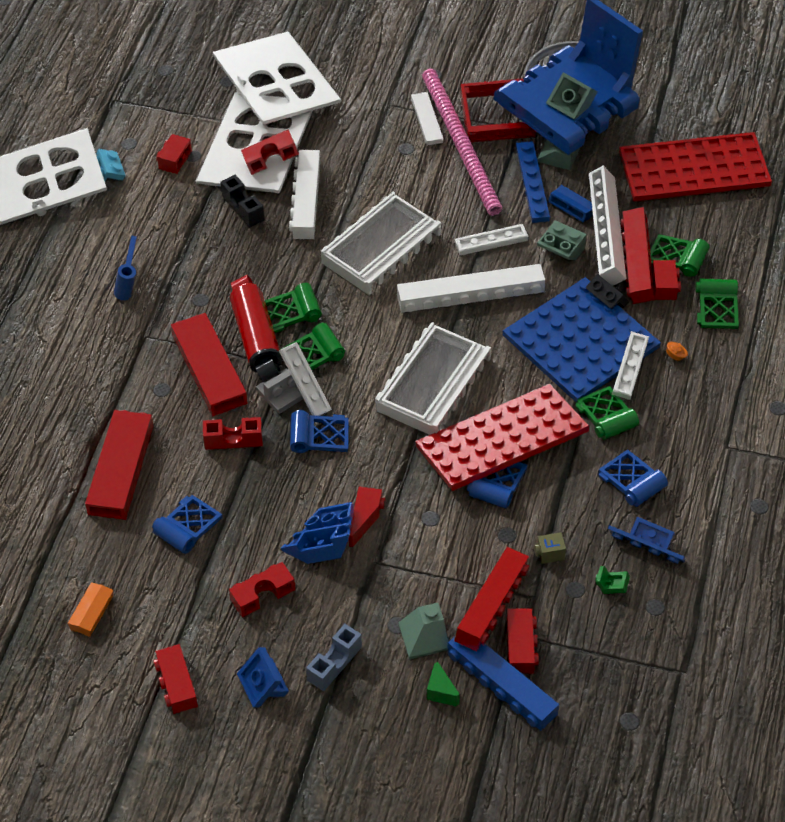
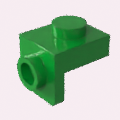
(612, 581)

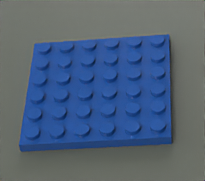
(577, 339)

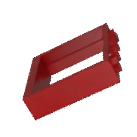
(493, 131)

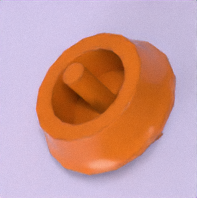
(676, 351)

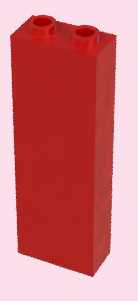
(209, 364)
(119, 465)

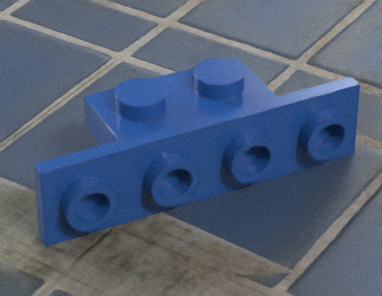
(650, 536)

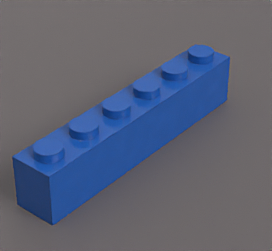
(506, 683)

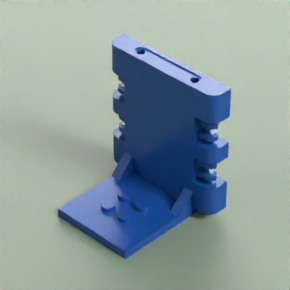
(600, 60)

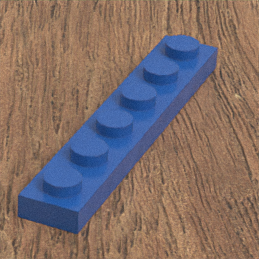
(532, 182)

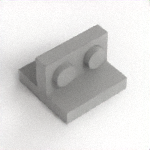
(280, 391)

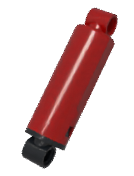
(255, 328)

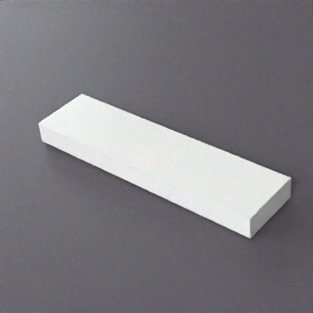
(427, 118)
(491, 239)
(630, 365)
(305, 379)

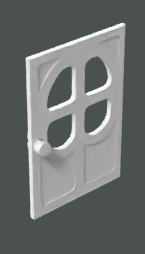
(267, 57)
(226, 161)
(12, 185)

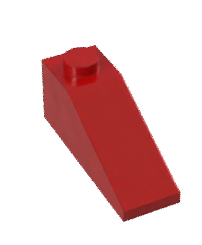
(366, 512)

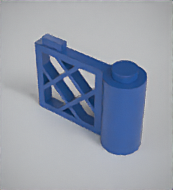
(126, 275)
(303, 430)
(644, 485)
(494, 490)
(177, 533)

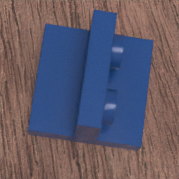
(261, 678)

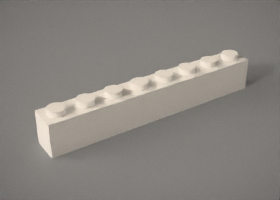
(607, 226)
(470, 288)

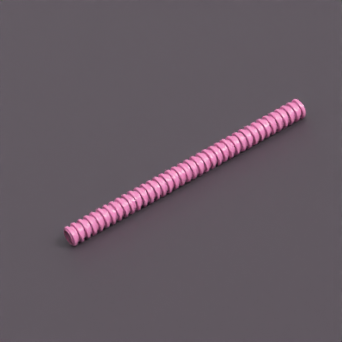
(462, 142)

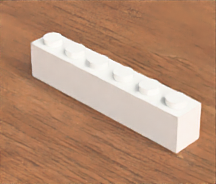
(305, 194)

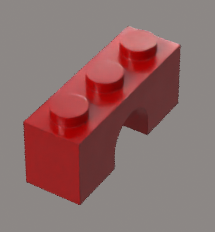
(279, 144)
(221, 437)
(274, 579)

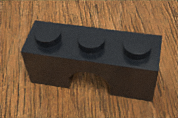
(246, 207)

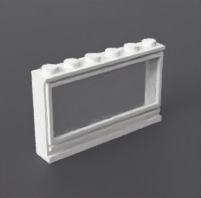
(379, 242)

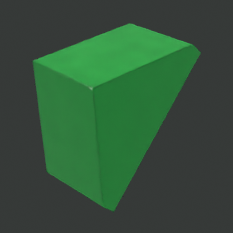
(441, 688)

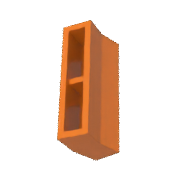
(90, 609)

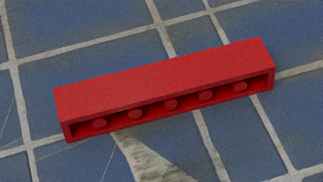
(638, 256)
(491, 599)

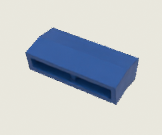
(571, 203)

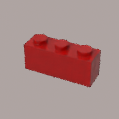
(521, 640)
(175, 679)

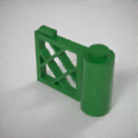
(691, 257)
(718, 291)
(305, 304)
(326, 345)
(614, 421)

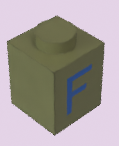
(550, 548)

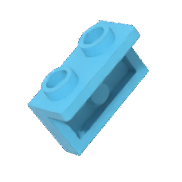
(110, 164)

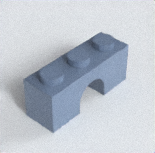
(326, 668)

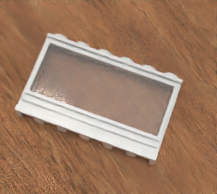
(431, 379)

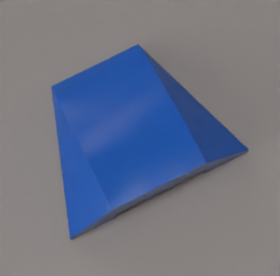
(324, 535)

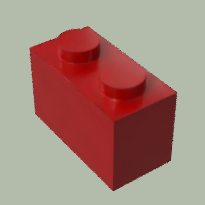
(174, 153)
(665, 279)

